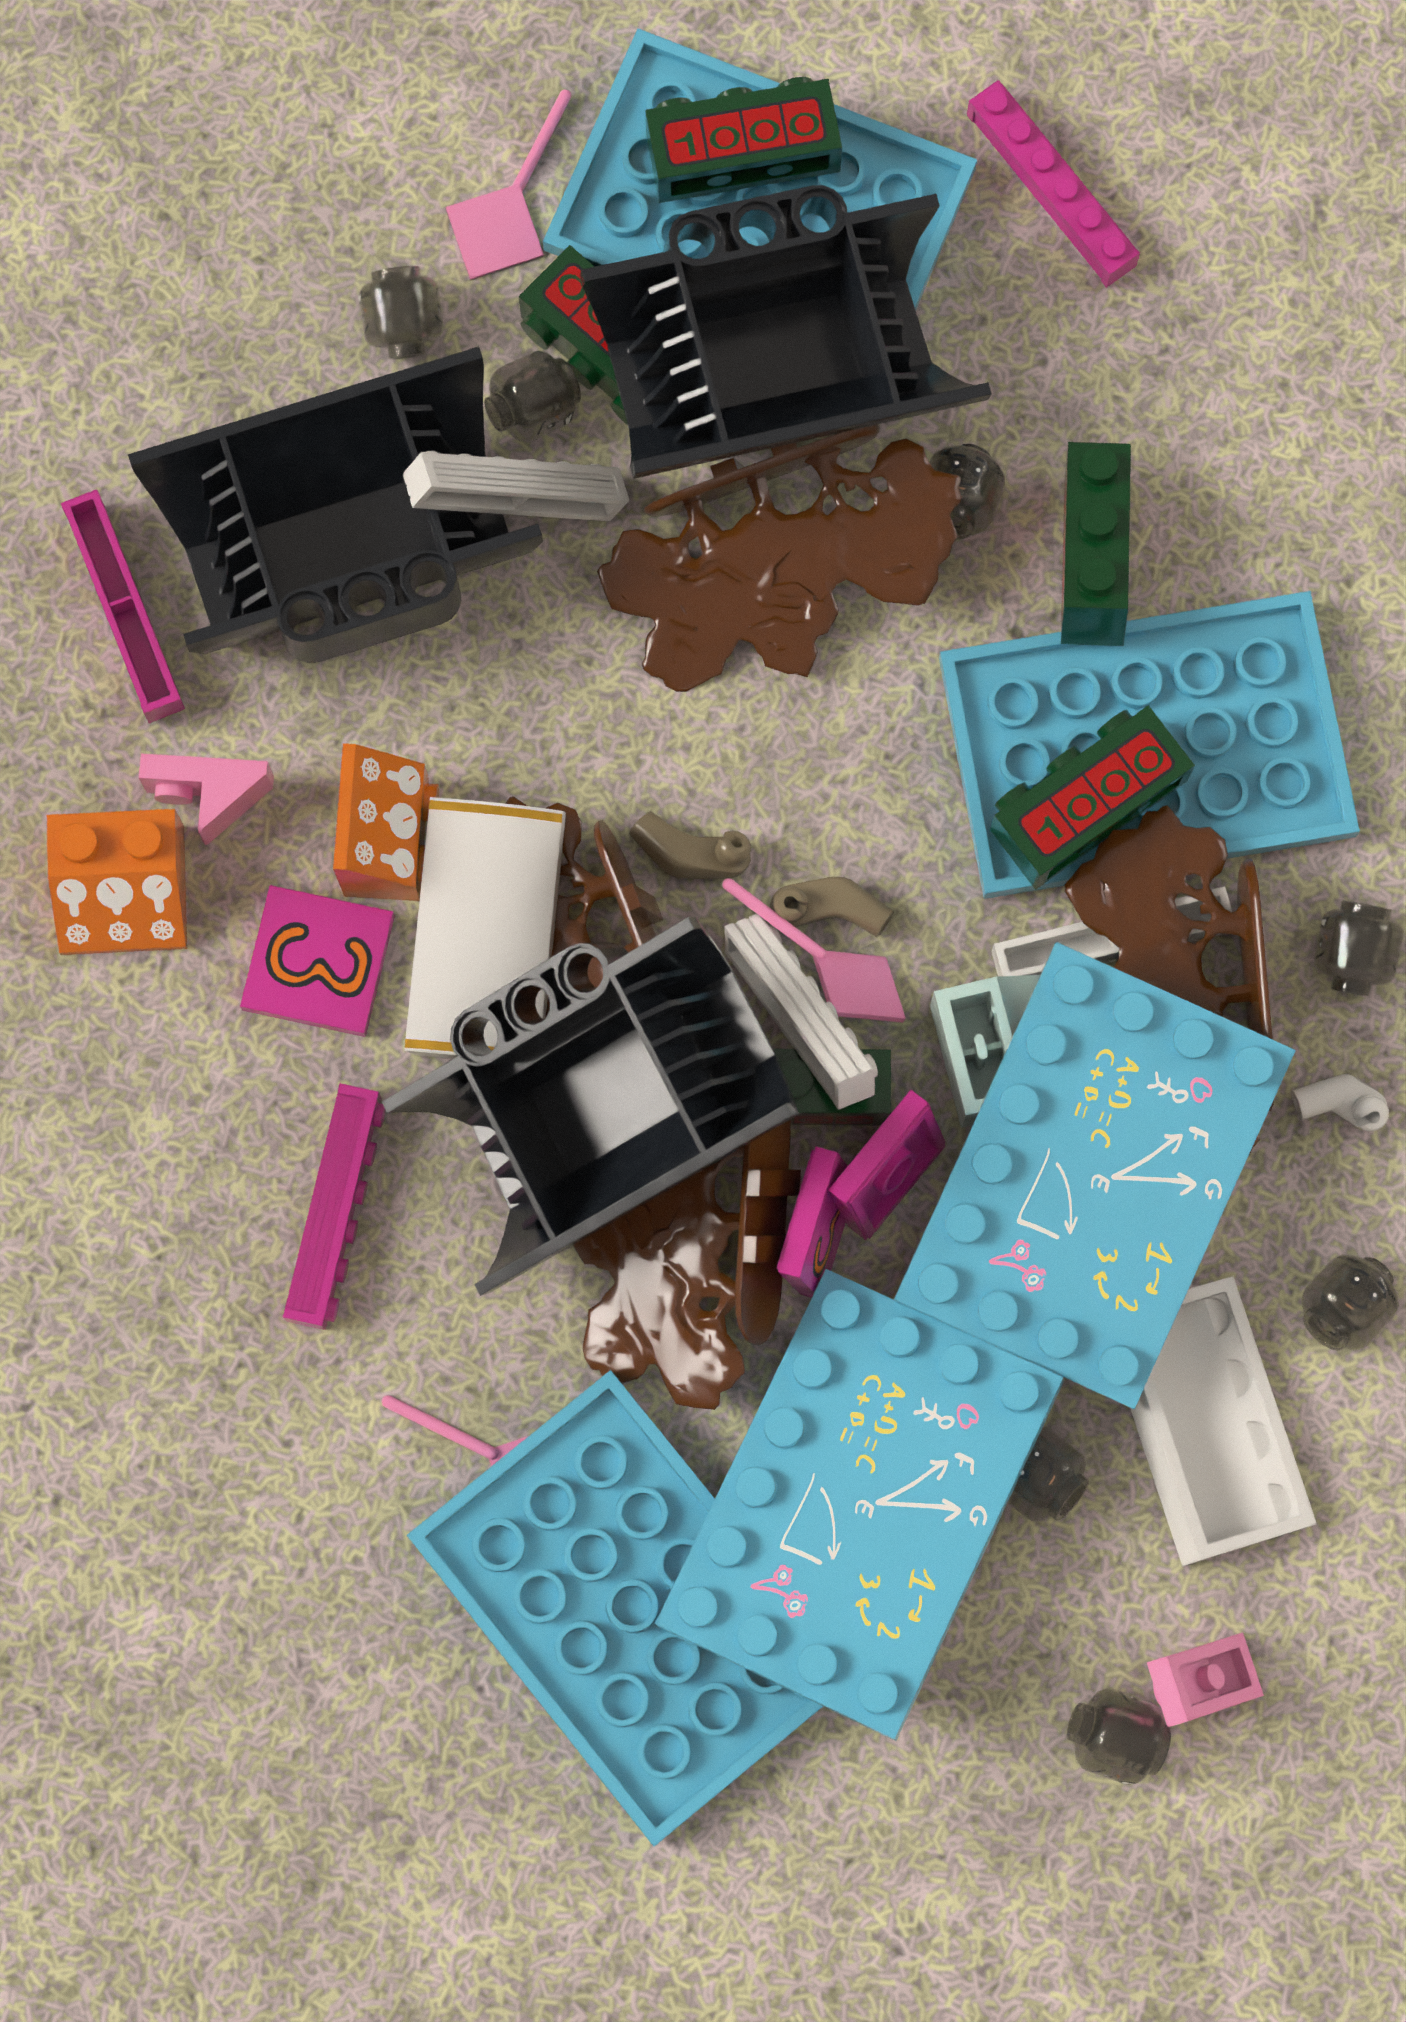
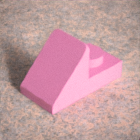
(224, 785)
(1204, 1679)

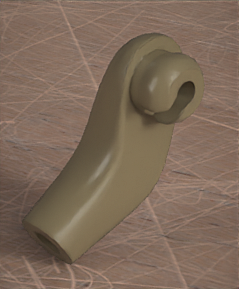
(691, 855)
(828, 899)

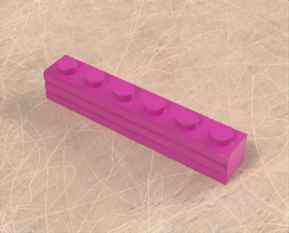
(1053, 183)
(123, 606)
(332, 1207)

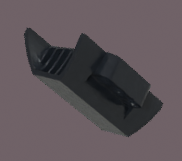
(773, 335)
(314, 516)
(609, 1090)

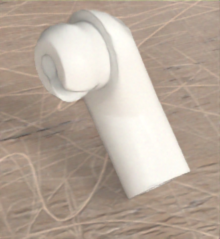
(1346, 1098)

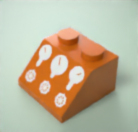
(381, 824)
(117, 881)

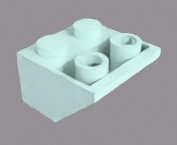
(974, 1033)

